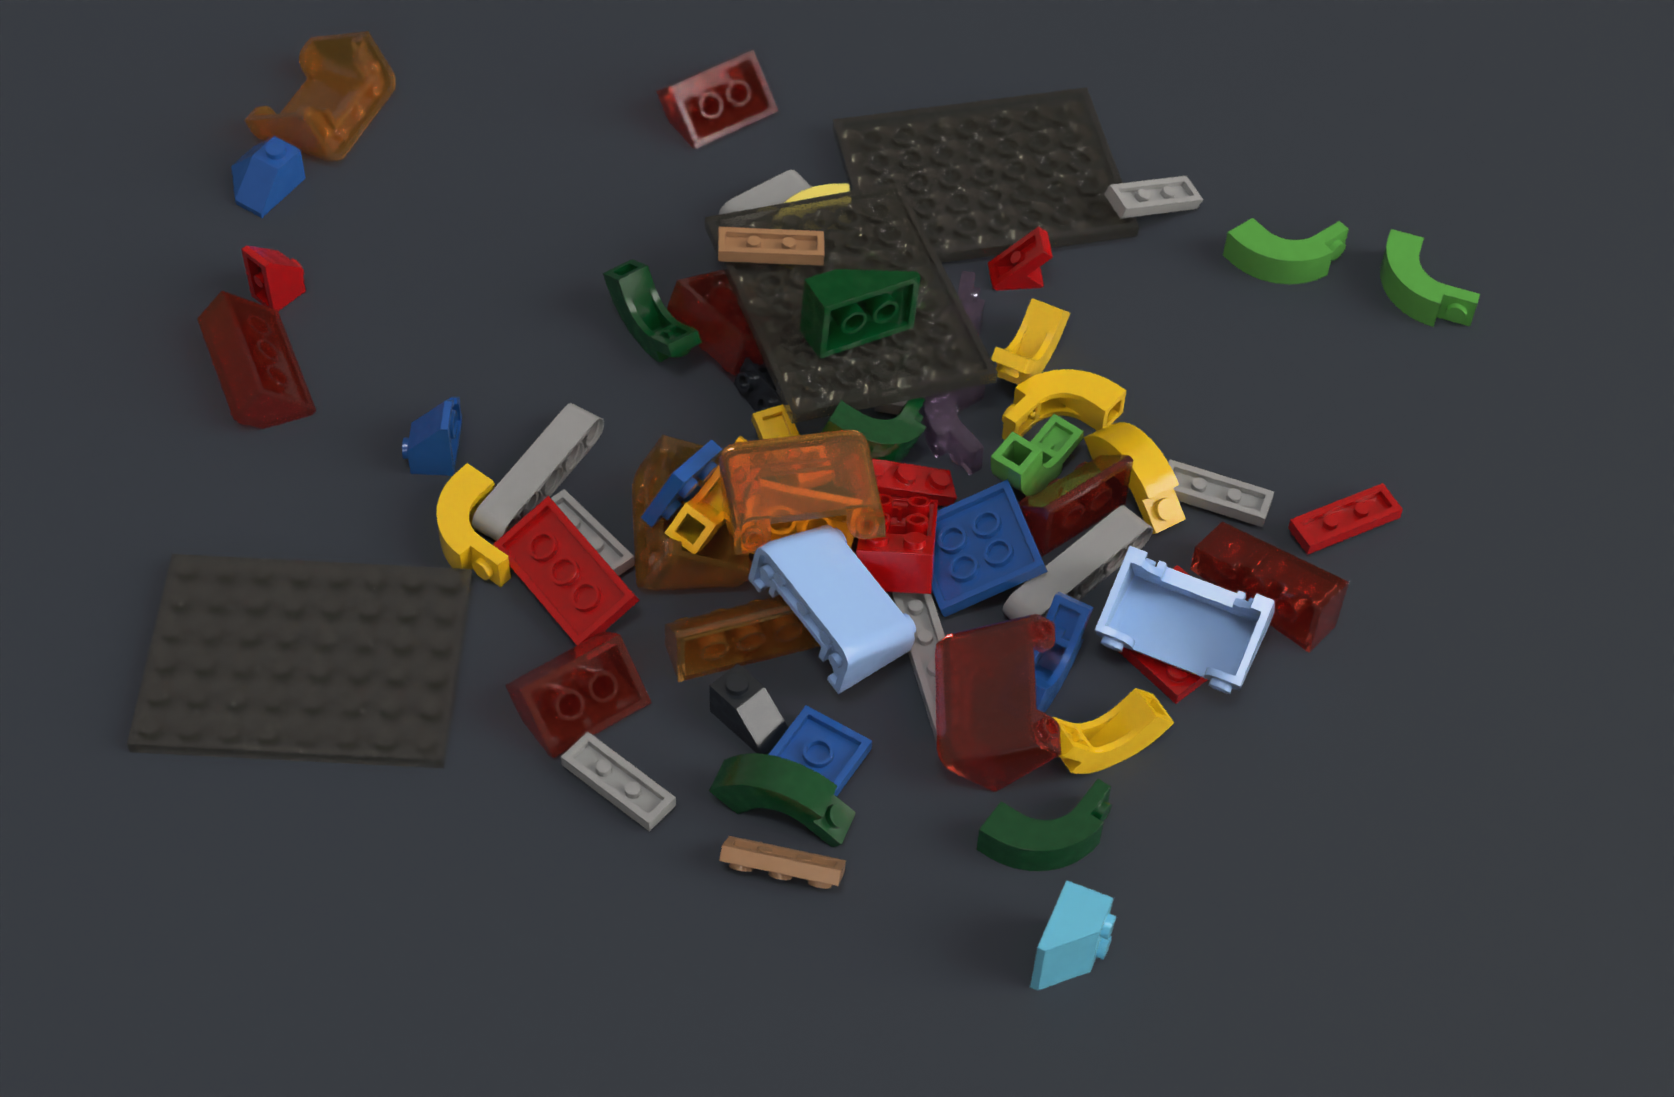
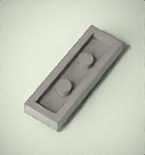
(1153, 196)
(1221, 494)
(600, 538)
(618, 781)

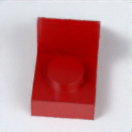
(1020, 263)

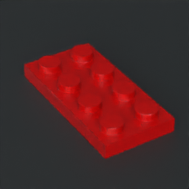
(565, 572)

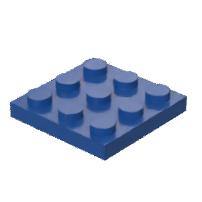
(982, 549)

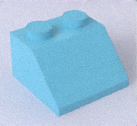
(1074, 936)

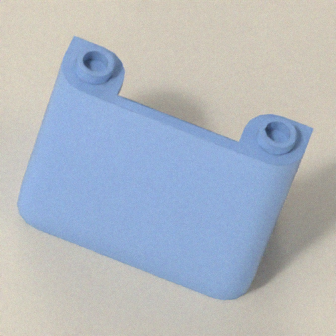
(835, 602)
(1184, 621)

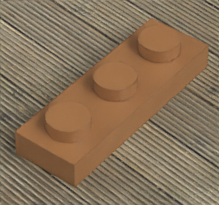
(771, 246)
(782, 862)

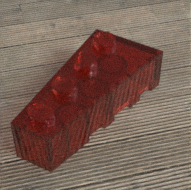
(1304, 594)

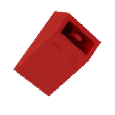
(906, 555)

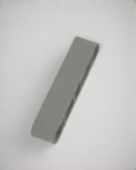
(539, 470)
(1081, 564)

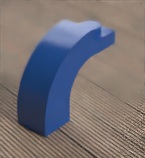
(1055, 664)

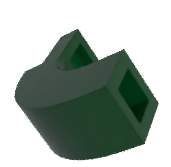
(645, 313)
(886, 438)
(784, 786)
(1045, 844)

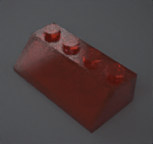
(254, 362)

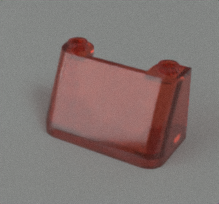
(988, 702)

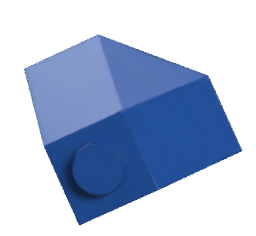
(267, 175)
(435, 440)

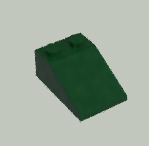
(856, 307)

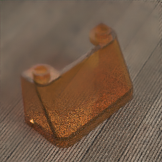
(338, 100)
(798, 481)
(663, 561)

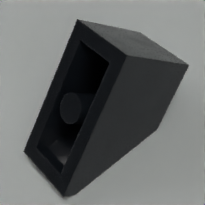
(747, 709)

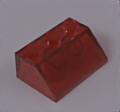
(718, 99)
(712, 309)
(1077, 500)
(579, 692)

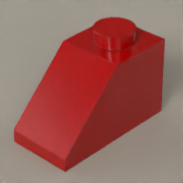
(273, 276)

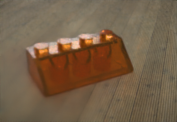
(735, 637)

